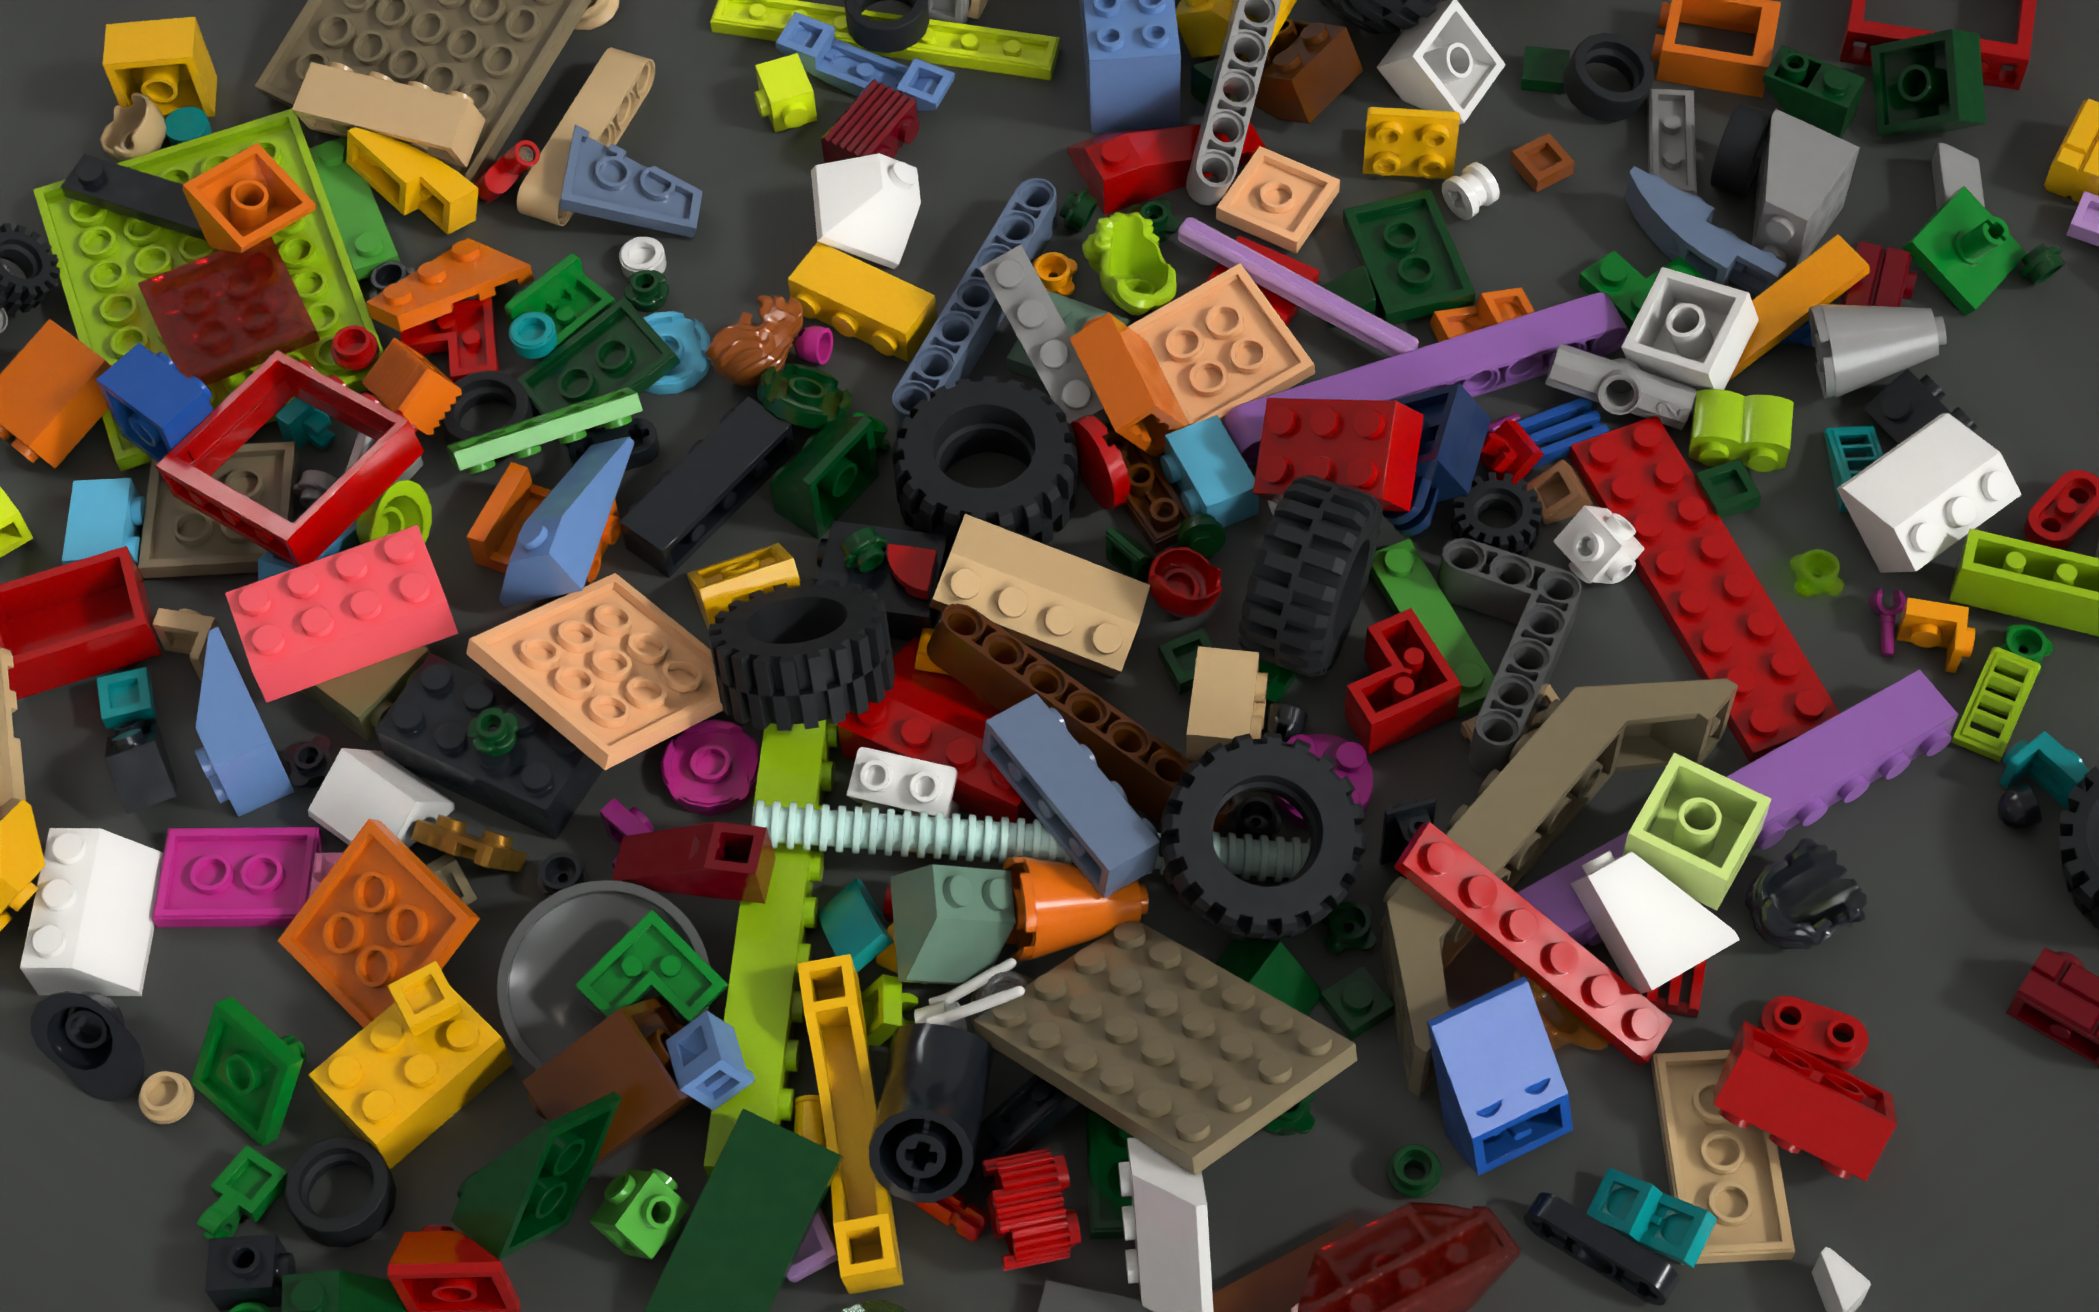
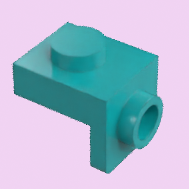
(2047, 764)

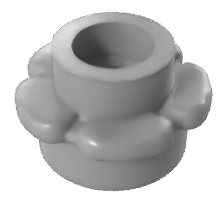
(313, 486)

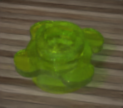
(1816, 562)

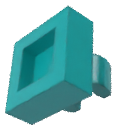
(303, 424)

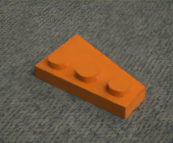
(457, 274)

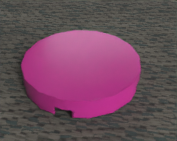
(711, 767)

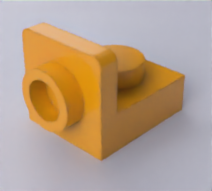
(1939, 625)

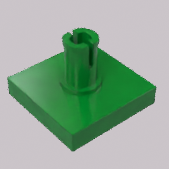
(1965, 250)
(248, 1070)

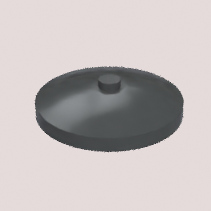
(558, 947)

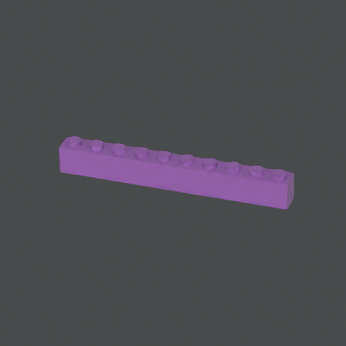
(1801, 779)

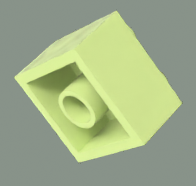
(1697, 829)

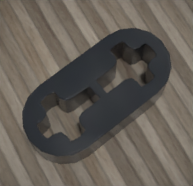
(636, 428)

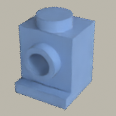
(708, 1061)

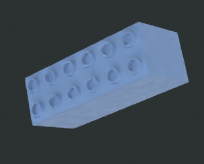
(1131, 63)

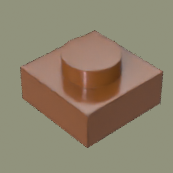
(1542, 162)

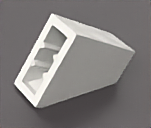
(1648, 920)

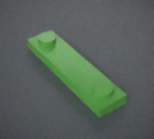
(353, 209)
(1409, 584)

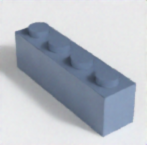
(1071, 795)

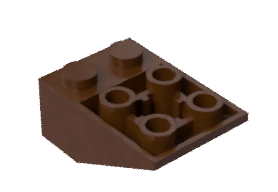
(1305, 70)

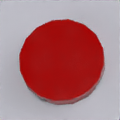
(1100, 464)

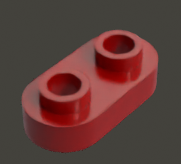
(2061, 513)
(1816, 1029)

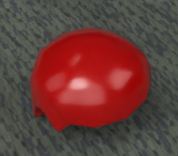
(1184, 582)

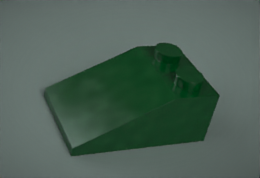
(535, 1182)

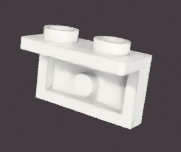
(902, 784)

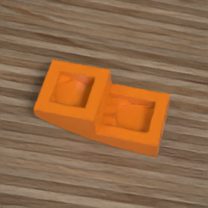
(1489, 310)

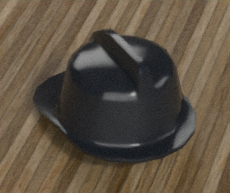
(89, 1043)

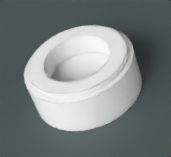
(642, 254)

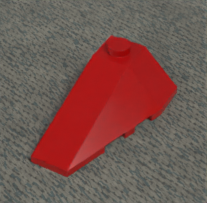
(1143, 163)

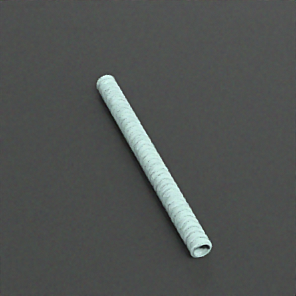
(987, 838)

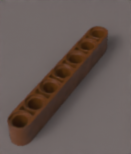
(1009, 672)

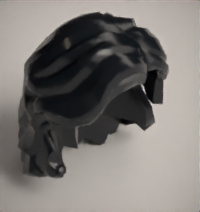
(1804, 898)

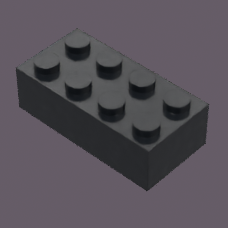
(532, 783)

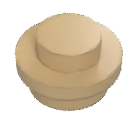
(166, 1097)

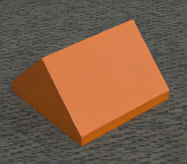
(245, 200)

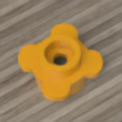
(1056, 272)

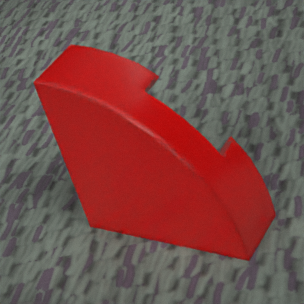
(913, 568)

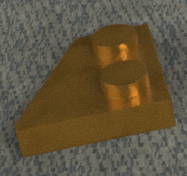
(489, 851)

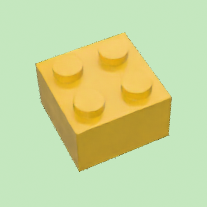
(161, 61)

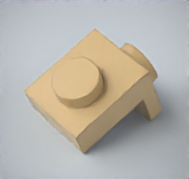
(185, 633)

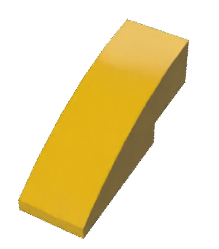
(412, 179)

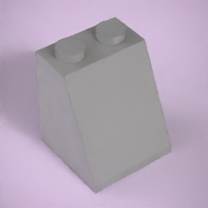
(1799, 187)

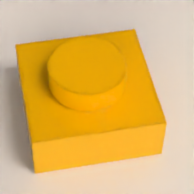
(424, 998)

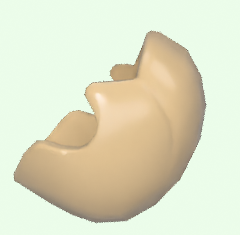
(134, 130)

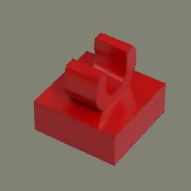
(1510, 451)

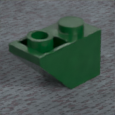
(1814, 90)

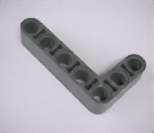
(1543, 607)

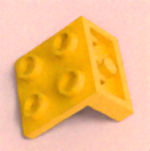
(1410, 142)

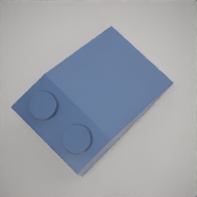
(236, 744)

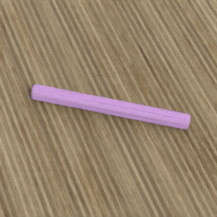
(1297, 289)

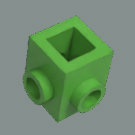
(640, 1212)

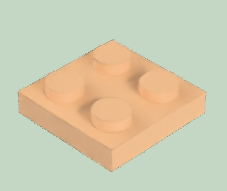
(1277, 199)

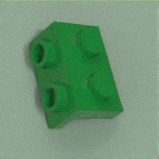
(564, 296)

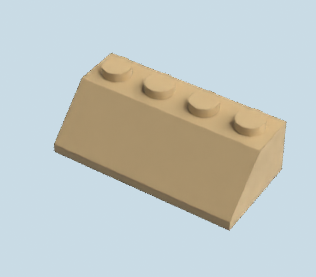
(1043, 595)

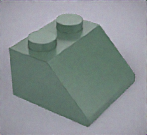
(950, 922)

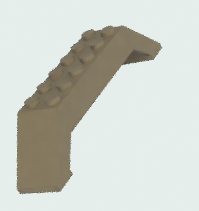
(1526, 812)

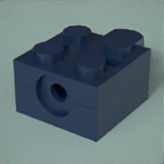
(1447, 453)

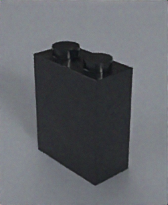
(904, 612)

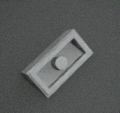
(1954, 170)

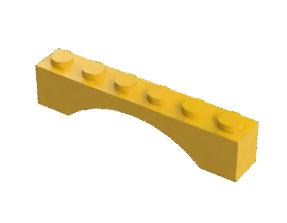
(849, 1108)

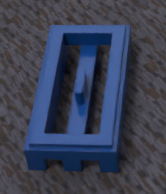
(1560, 421)

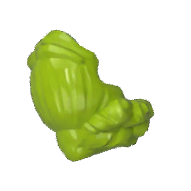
(1130, 263)

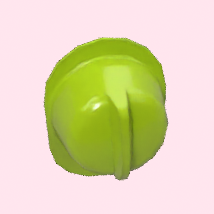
(396, 509)

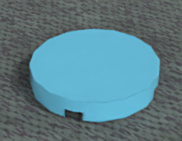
(689, 343)

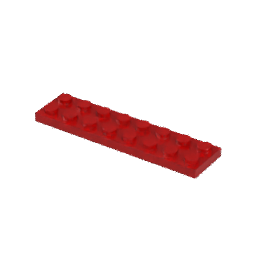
(1705, 585)

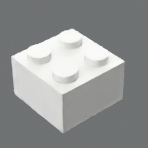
(1691, 330)

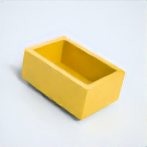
(404, 1086)

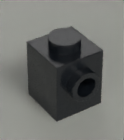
(247, 1270)

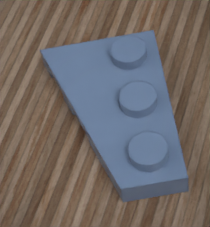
(616, 188)

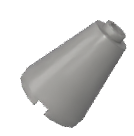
(1870, 343)

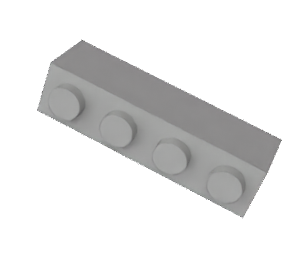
(1042, 334)

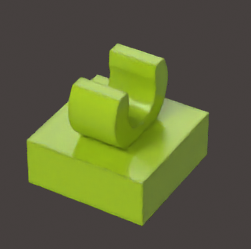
(884, 1007)

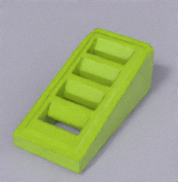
(2005, 674)

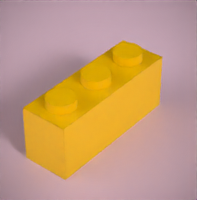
(863, 301)

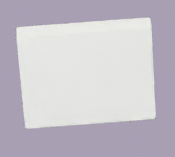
(377, 788)

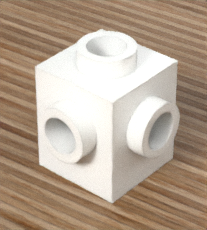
(1600, 545)

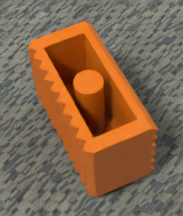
(413, 385)

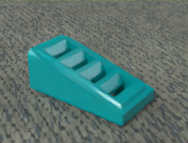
(1836, 453)

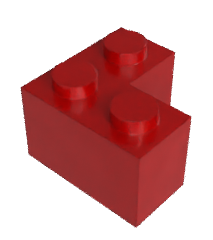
(1408, 686)

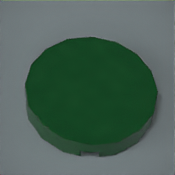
(803, 396)

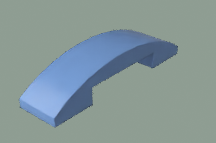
(854, 68)

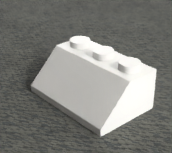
(1927, 494)
(92, 914)
(1168, 1230)

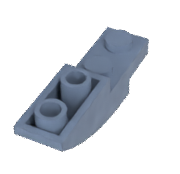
(1683, 228)

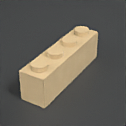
(434, 122)

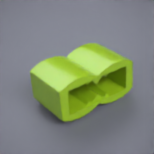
(1741, 427)

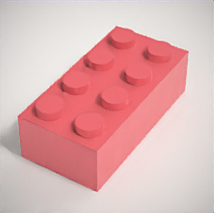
(341, 613)

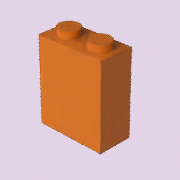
(1129, 383)
(51, 395)

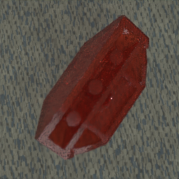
(1411, 1262)

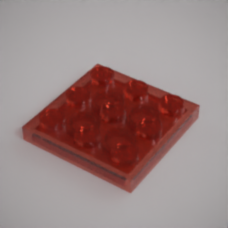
(228, 312)

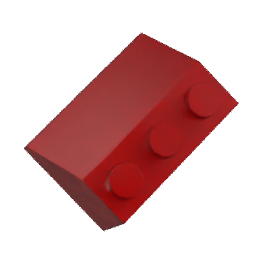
(1804, 1103)

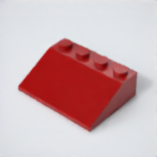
(936, 722)

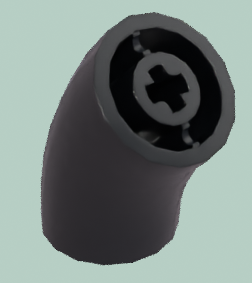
(930, 1111)

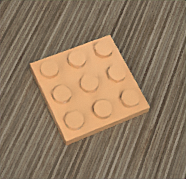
(1223, 346)

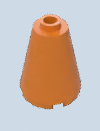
(1062, 908)

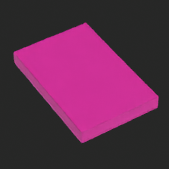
(235, 876)

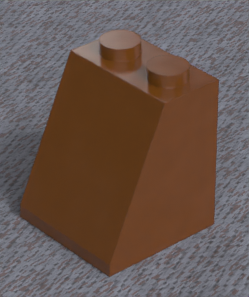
(622, 1056)

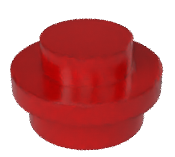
(354, 348)

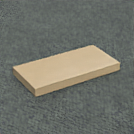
(1719, 1164)

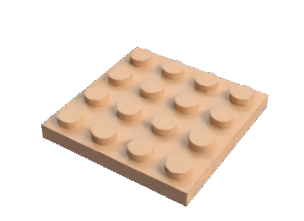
(603, 669)

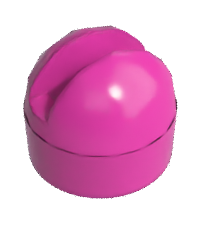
(814, 344)

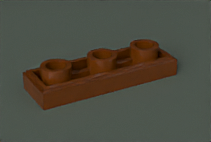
(1151, 498)

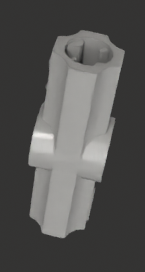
(1650, 396)

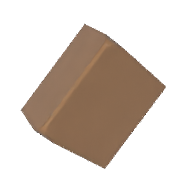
(1560, 492)

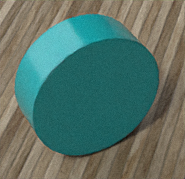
(186, 125)
(533, 335)

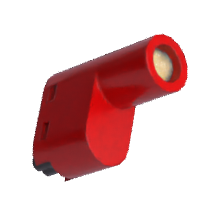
(506, 170)

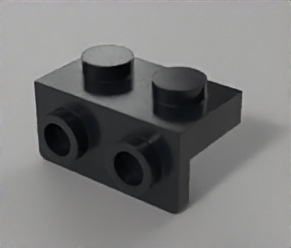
(1910, 405)

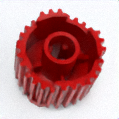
(1031, 1208)

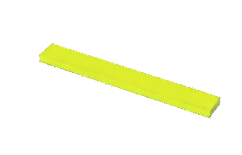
(942, 44)

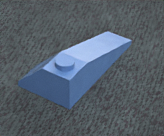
(566, 528)

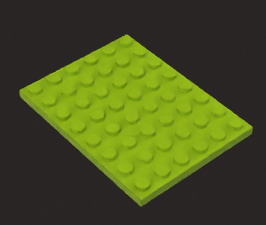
(110, 253)

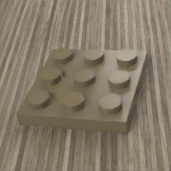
(189, 543)

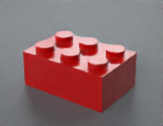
(1342, 441)
(76, 622)

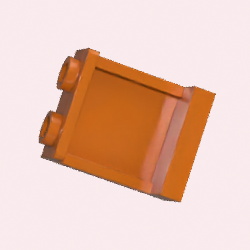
(504, 514)

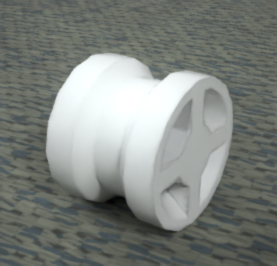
(1470, 191)

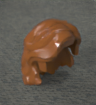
(747, 349)

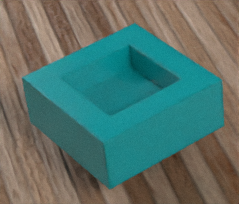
(126, 697)

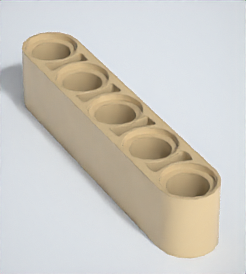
(602, 108)

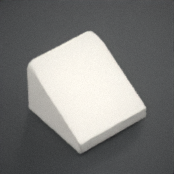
(1839, 1283)

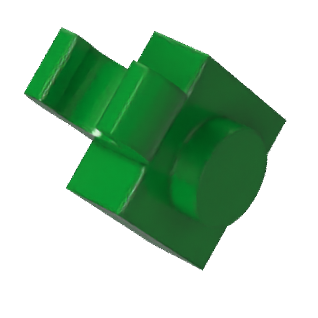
(243, 1188)

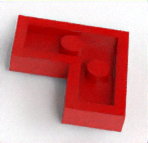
(465, 333)

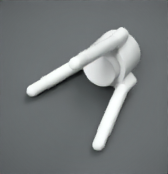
(945, 1011)

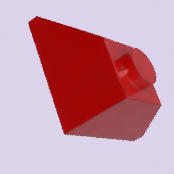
(449, 1273)

